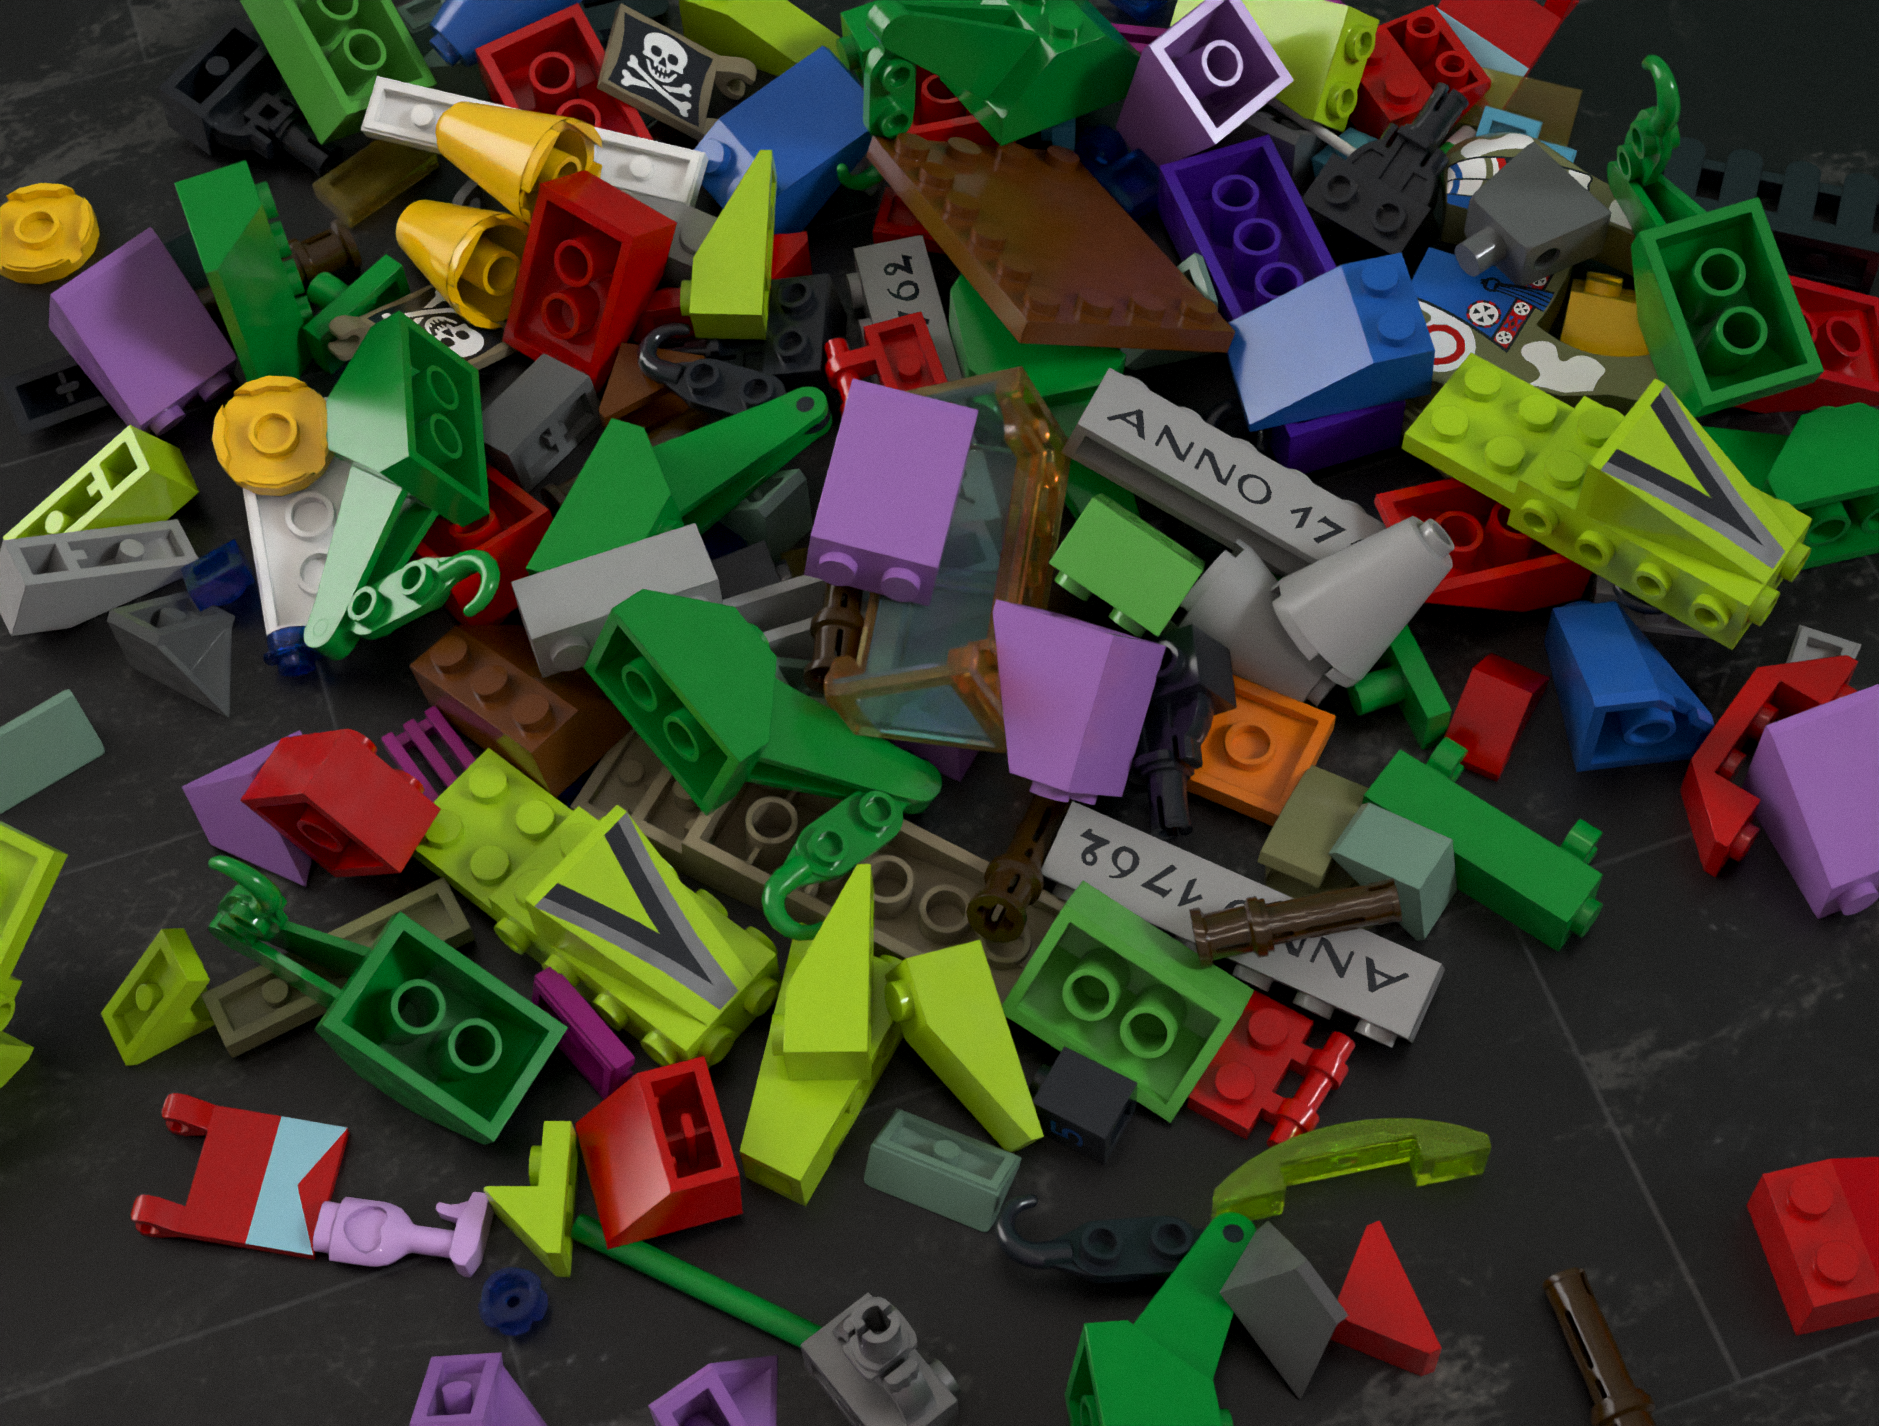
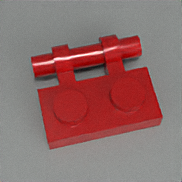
(894, 350)
(1253, 1063)

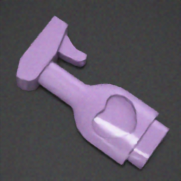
(382, 1233)

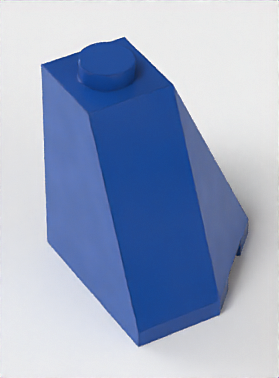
(1618, 691)

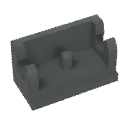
(539, 421)

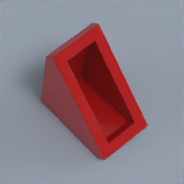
(1494, 713)
(1384, 1309)

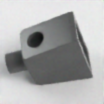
(1531, 221)

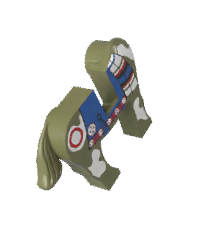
(1512, 321)

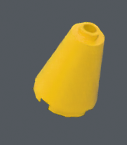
(515, 150)
(468, 251)

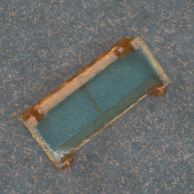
(935, 666)

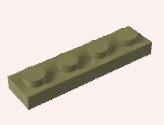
(265, 1006)

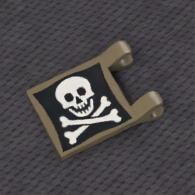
(668, 73)
(435, 315)

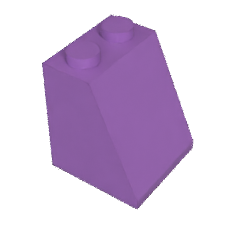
(1200, 82)
(142, 335)
(890, 492)
(1071, 700)
(1823, 800)

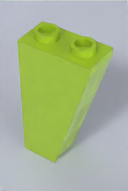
(1320, 47)
(802, 1123)

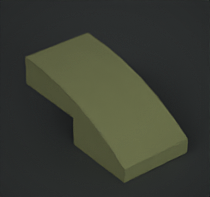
(1311, 825)

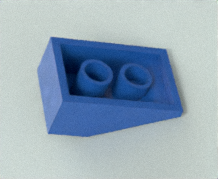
(810, 124)
(1333, 346)

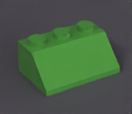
(1127, 999)

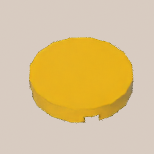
(45, 233)
(273, 436)

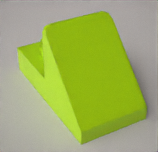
(159, 999)
(545, 1210)

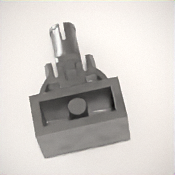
(875, 1373)

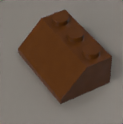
(495, 695)

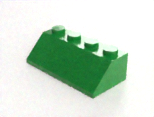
(246, 269)

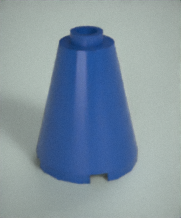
(469, 24)

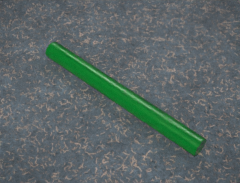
(698, 1284)

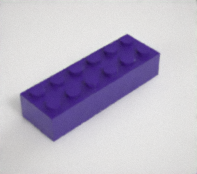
(1257, 245)

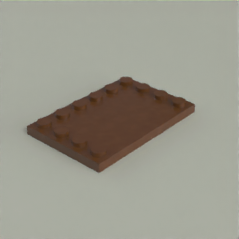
(1048, 246)

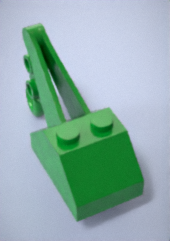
(1005, 60)
(1705, 281)
(416, 453)
(716, 717)
(410, 1015)

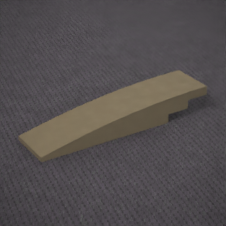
(917, 877)

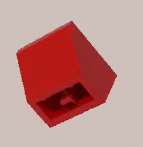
(1405, 67)
(659, 1155)

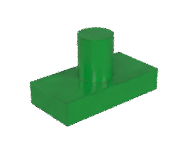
(372, 290)
(1410, 683)

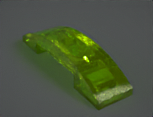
(1432, 1148)

